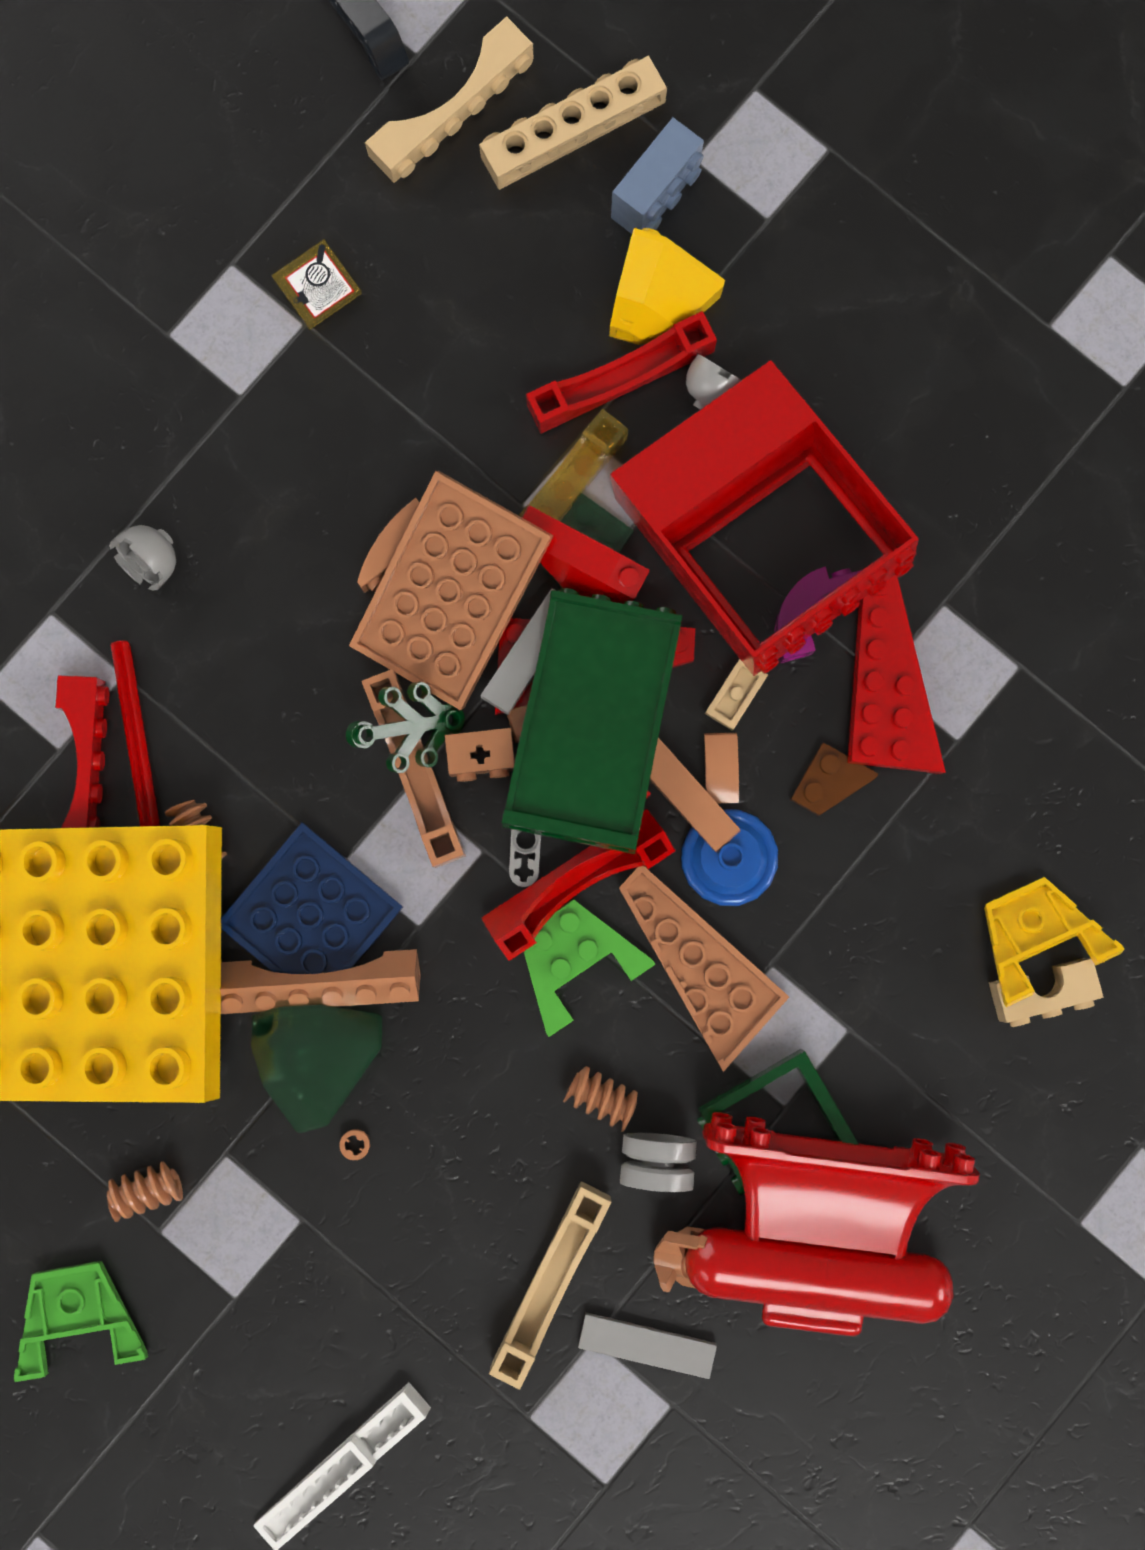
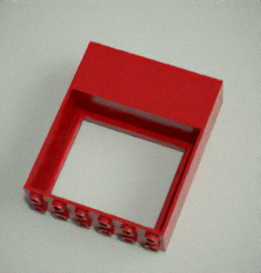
(729, 462)

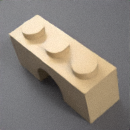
(1074, 986)

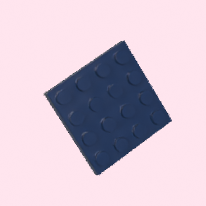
(309, 909)

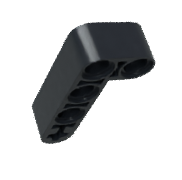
(375, 33)

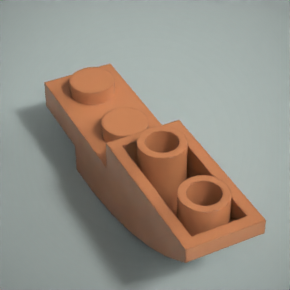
(384, 548)

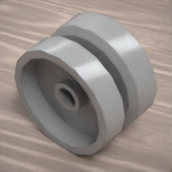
(657, 1162)

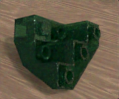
(313, 1058)

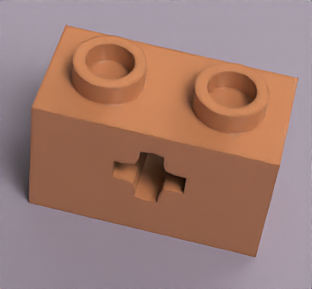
(464, 745)

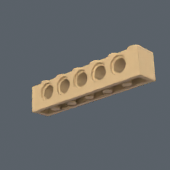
(565, 137)

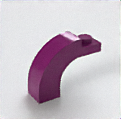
(803, 596)

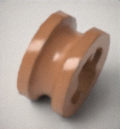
(348, 1153)

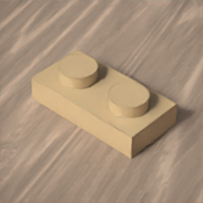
(735, 696)

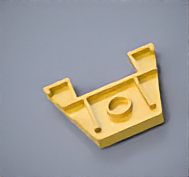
(1032, 922)

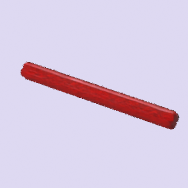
(135, 733)

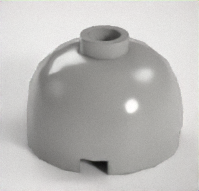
(707, 381)
(145, 554)

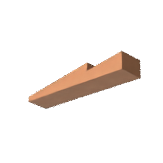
(691, 799)

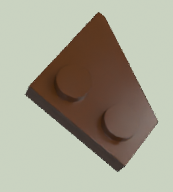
(830, 780)

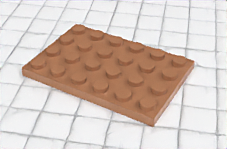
(450, 589)

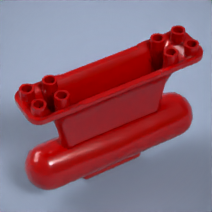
(828, 1229)

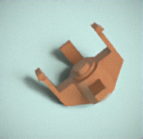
(671, 1255)

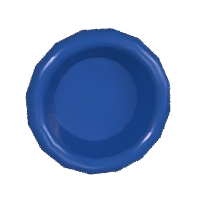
(738, 869)

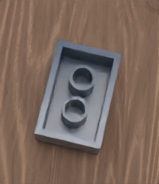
(658, 178)

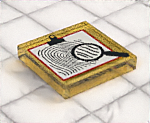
(316, 284)

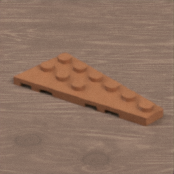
(715, 981)

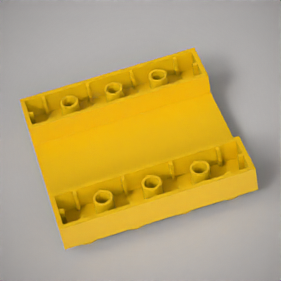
(110, 964)

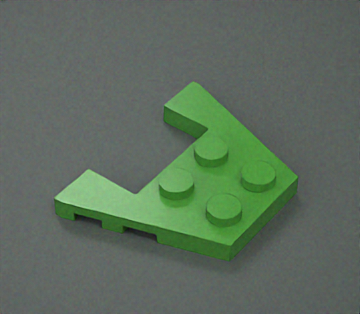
(567, 947)
(70, 1304)

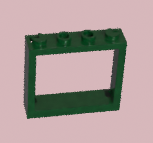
(814, 1083)

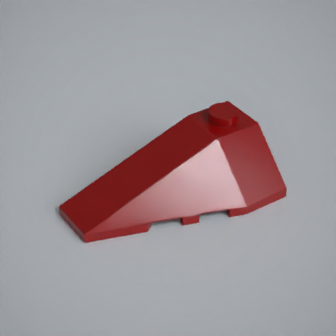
(585, 563)

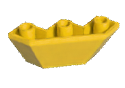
(659, 288)

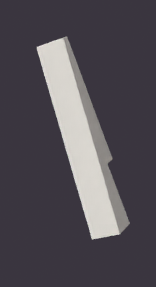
(343, 1467)

